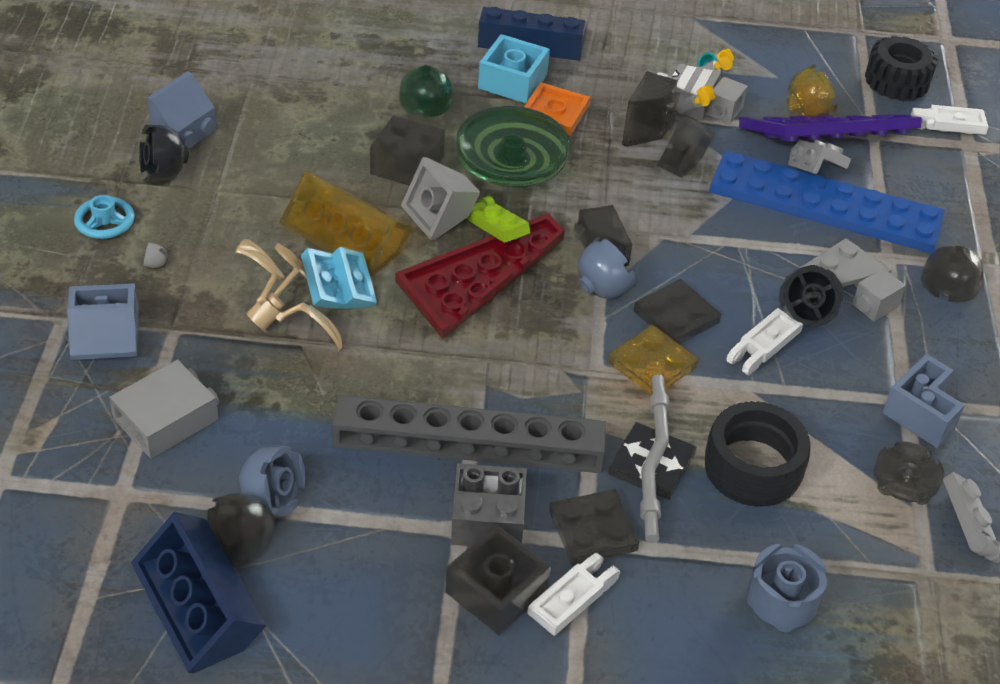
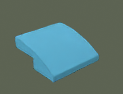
(338, 279)

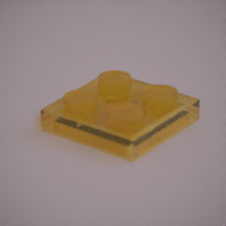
(652, 354)

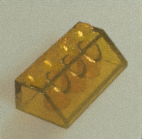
(341, 219)

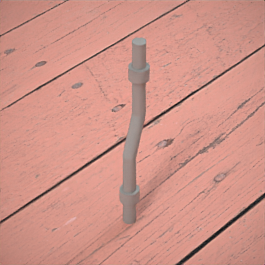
(650, 507)

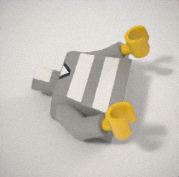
(697, 84)

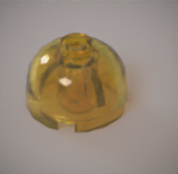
(811, 93)

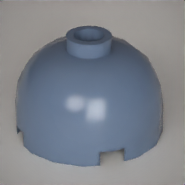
(604, 270)
(274, 478)

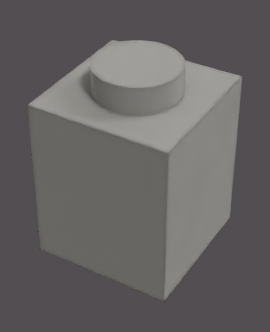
(878, 294)

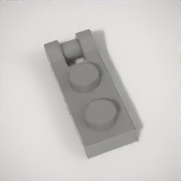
(973, 516)

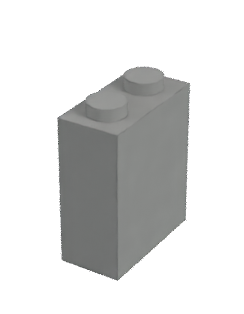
(164, 408)

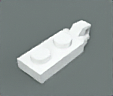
(952, 119)

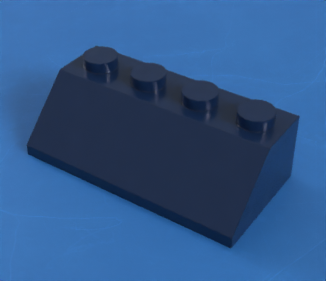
(559, 34)
(197, 592)

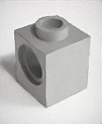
(728, 100)

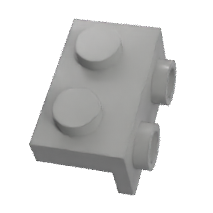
(809, 156)

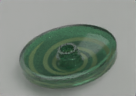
(512, 146)

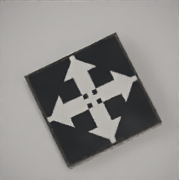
(634, 451)

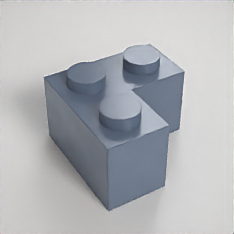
(921, 402)

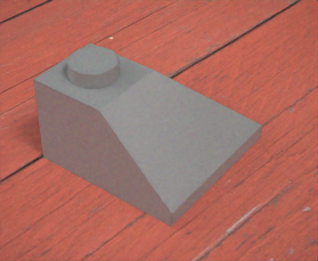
(439, 198)

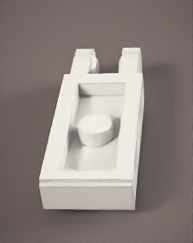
(765, 340)
(572, 594)

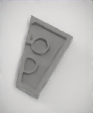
(848, 263)

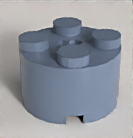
(787, 586)

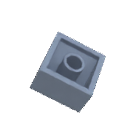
(184, 109)

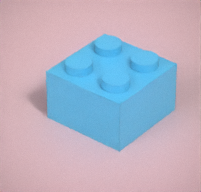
(513, 68)

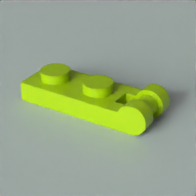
(497, 220)

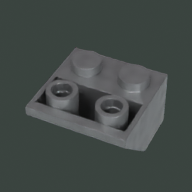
(487, 498)

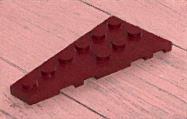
(465, 279)

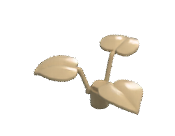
(269, 306)

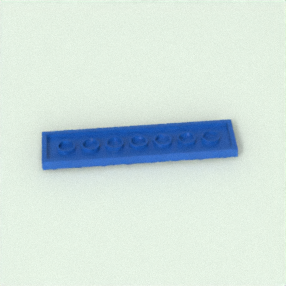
(828, 201)

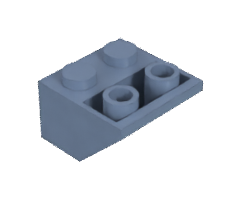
(103, 321)

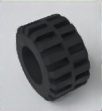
(900, 68)

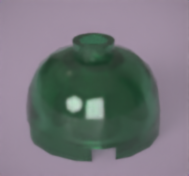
(426, 91)

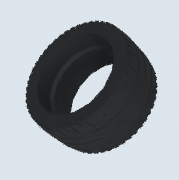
(762, 424)

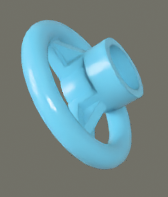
(104, 213)

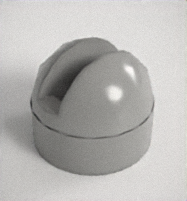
(155, 256)

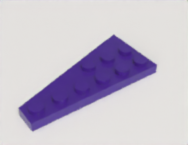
(834, 127)

